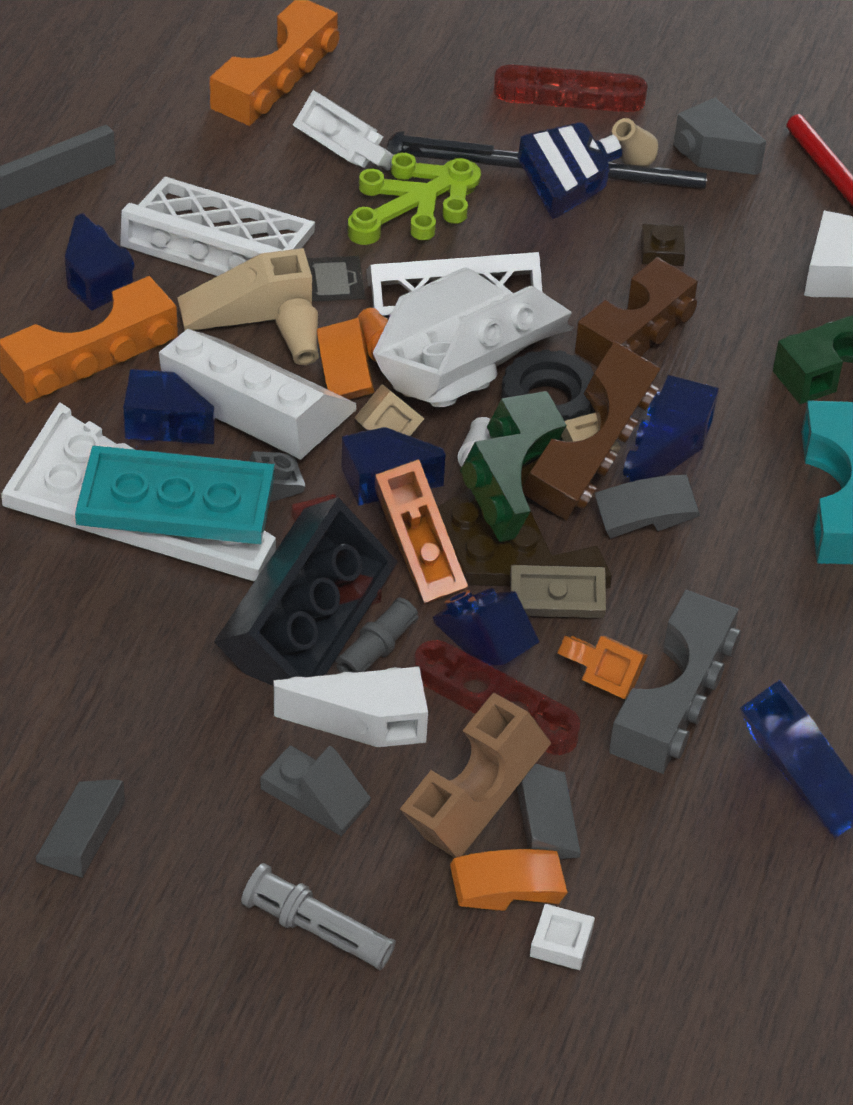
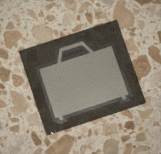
(336, 278)

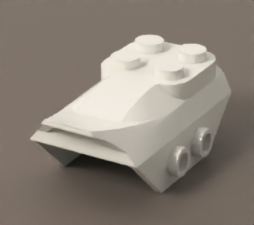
(458, 332)

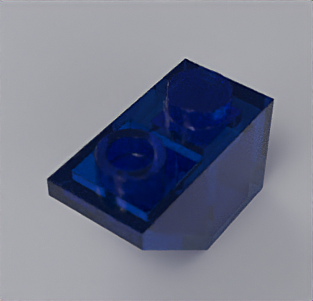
(95, 264)
(166, 409)
(488, 625)

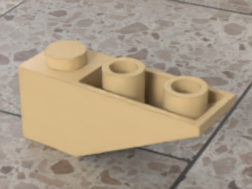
(248, 291)

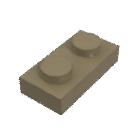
(560, 590)

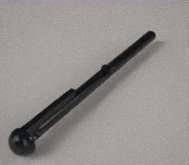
(488, 155)

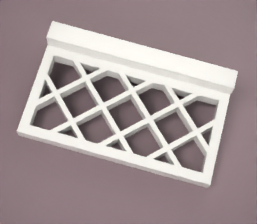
(192, 237)

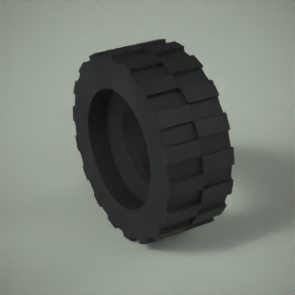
(552, 370)

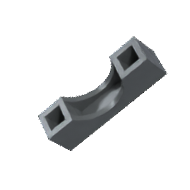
(655, 720)

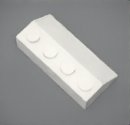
(256, 393)

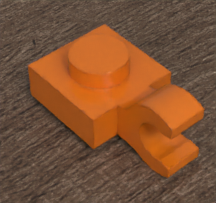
(609, 664)

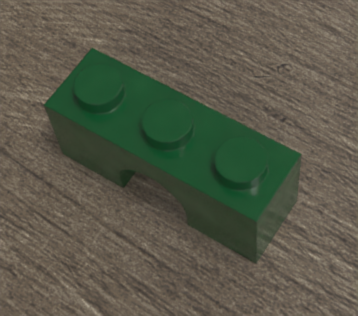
(813, 359)

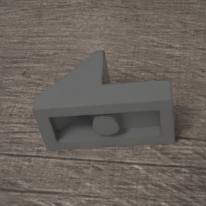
(317, 788)

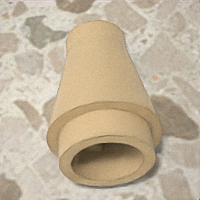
(637, 144)
(299, 327)

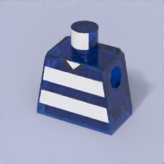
(567, 164)

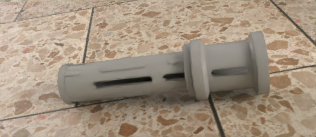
(297, 907)

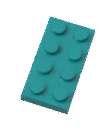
(175, 494)

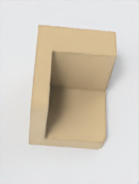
(388, 411)

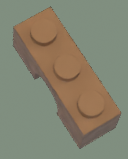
(503, 751)

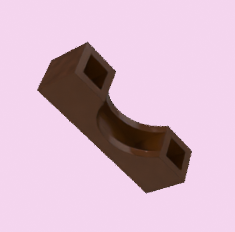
(567, 468)

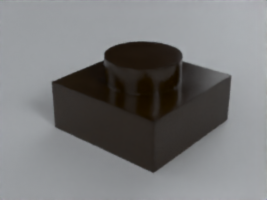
(663, 242)

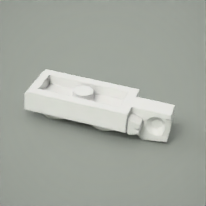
(342, 132)

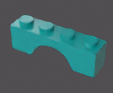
(829, 446)

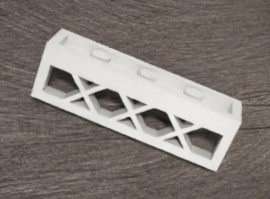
(432, 270)

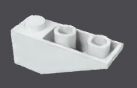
(362, 706)

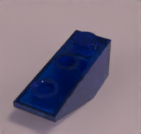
(676, 429)
(802, 755)

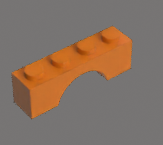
(252, 85)
(47, 360)

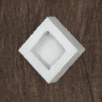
(562, 936)

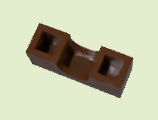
(656, 304)

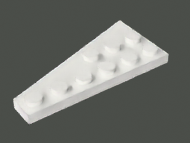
(51, 482)

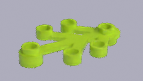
(456, 177)

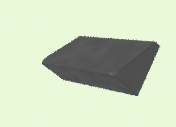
(548, 812)
(82, 826)

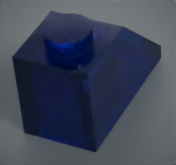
(382, 450)

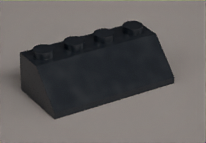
(292, 611)

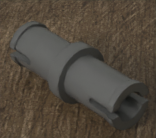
(378, 637)

